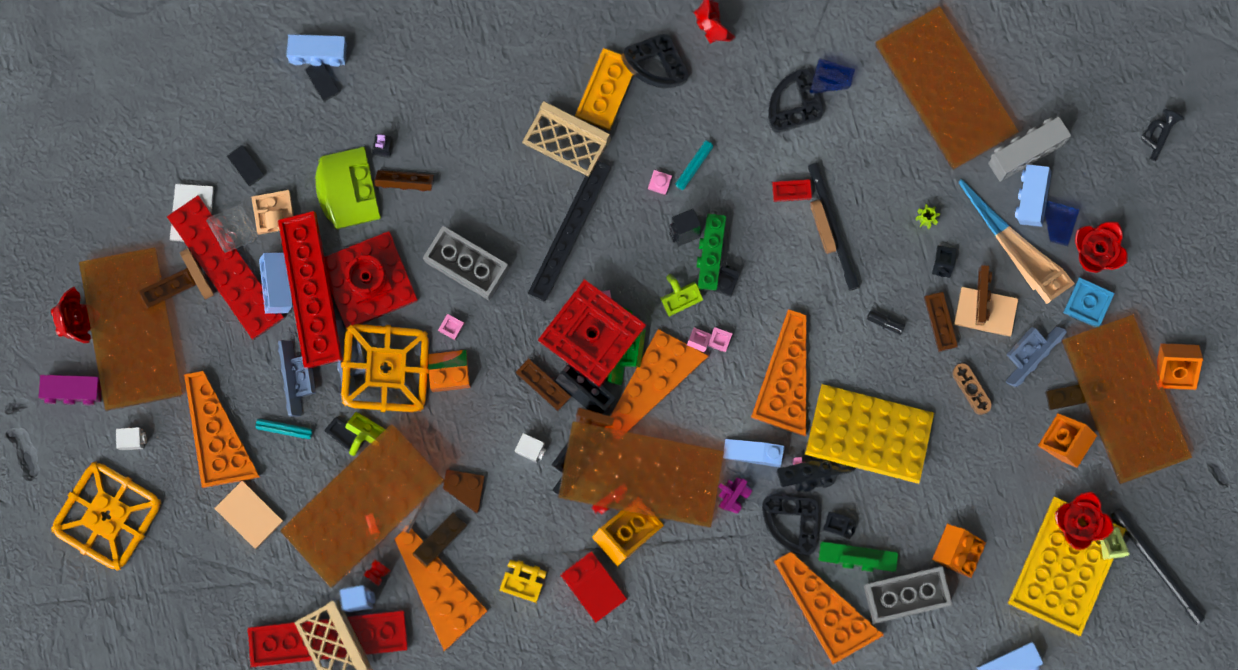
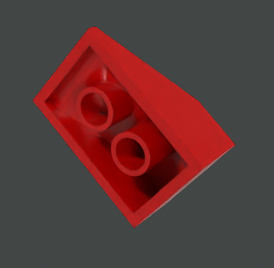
(593, 587)

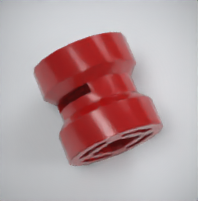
(376, 572)

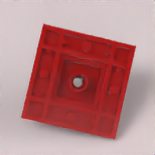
(381, 293)
(589, 313)

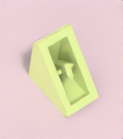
(1114, 546)

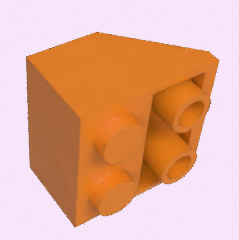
(959, 550)

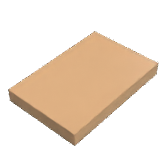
(1001, 312)
(249, 514)

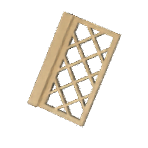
(570, 123)
(345, 633)

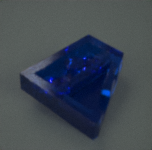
(831, 77)
(1060, 222)

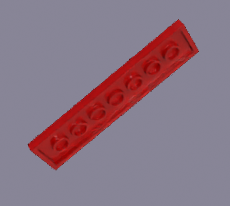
(225, 270)
(310, 290)
(285, 645)

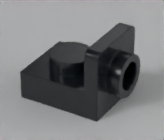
(944, 261)
(727, 280)
(840, 525)

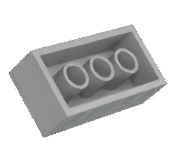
(1029, 149)
(466, 263)
(907, 595)

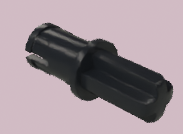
(885, 322)

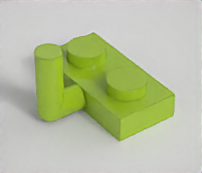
(681, 297)
(363, 429)

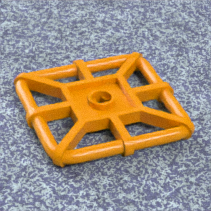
(376, 377)
(94, 520)

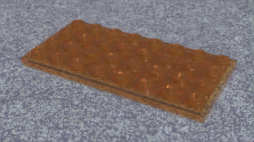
(946, 88)
(129, 342)
(1126, 399)
(641, 474)
(362, 505)

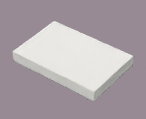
(184, 194)

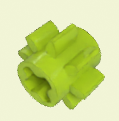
(924, 220)

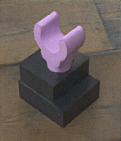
(382, 145)

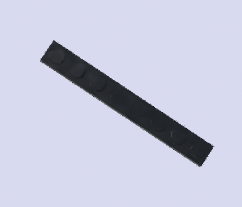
(568, 232)

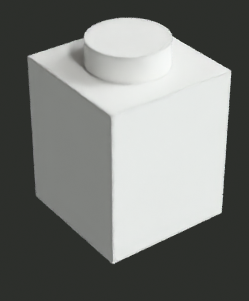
(130, 438)
(530, 448)

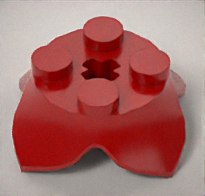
(709, 19)
(1107, 235)
(72, 317)
(1098, 523)

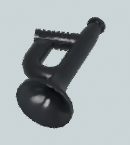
(1171, 118)

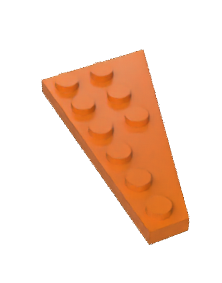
(661, 371)
(784, 386)
(218, 447)
(445, 598)
(832, 618)

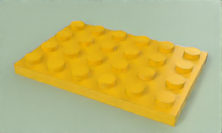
(869, 433)
(1059, 580)

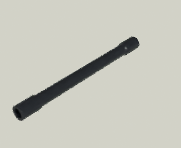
(849, 273)
(1190, 608)

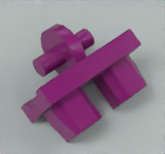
(731, 492)

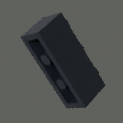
(684, 227)
(584, 390)

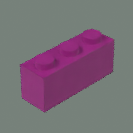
(70, 389)

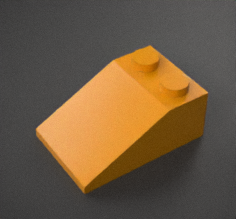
(626, 534)

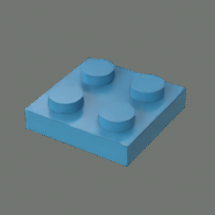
(1088, 303)

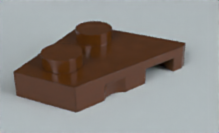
(593, 418)
(465, 488)

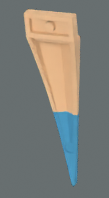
(1035, 267)

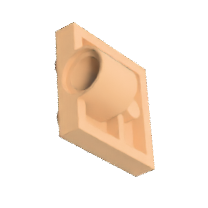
(270, 209)

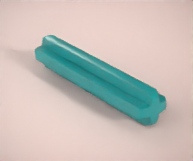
(694, 165)
(282, 428)

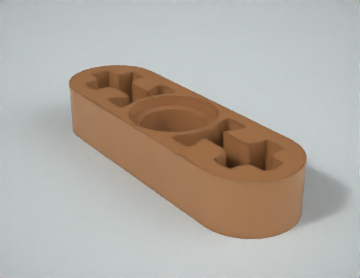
(823, 226)
(196, 273)
(959, 379)

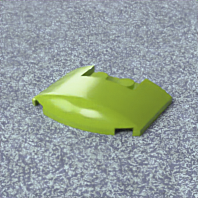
(346, 188)

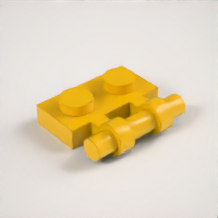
(522, 587)

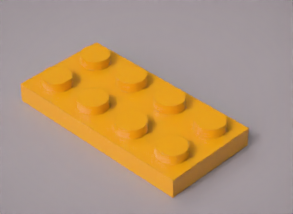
(605, 91)

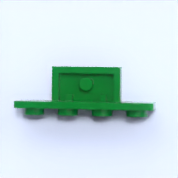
(711, 252)
(631, 359)
(857, 556)

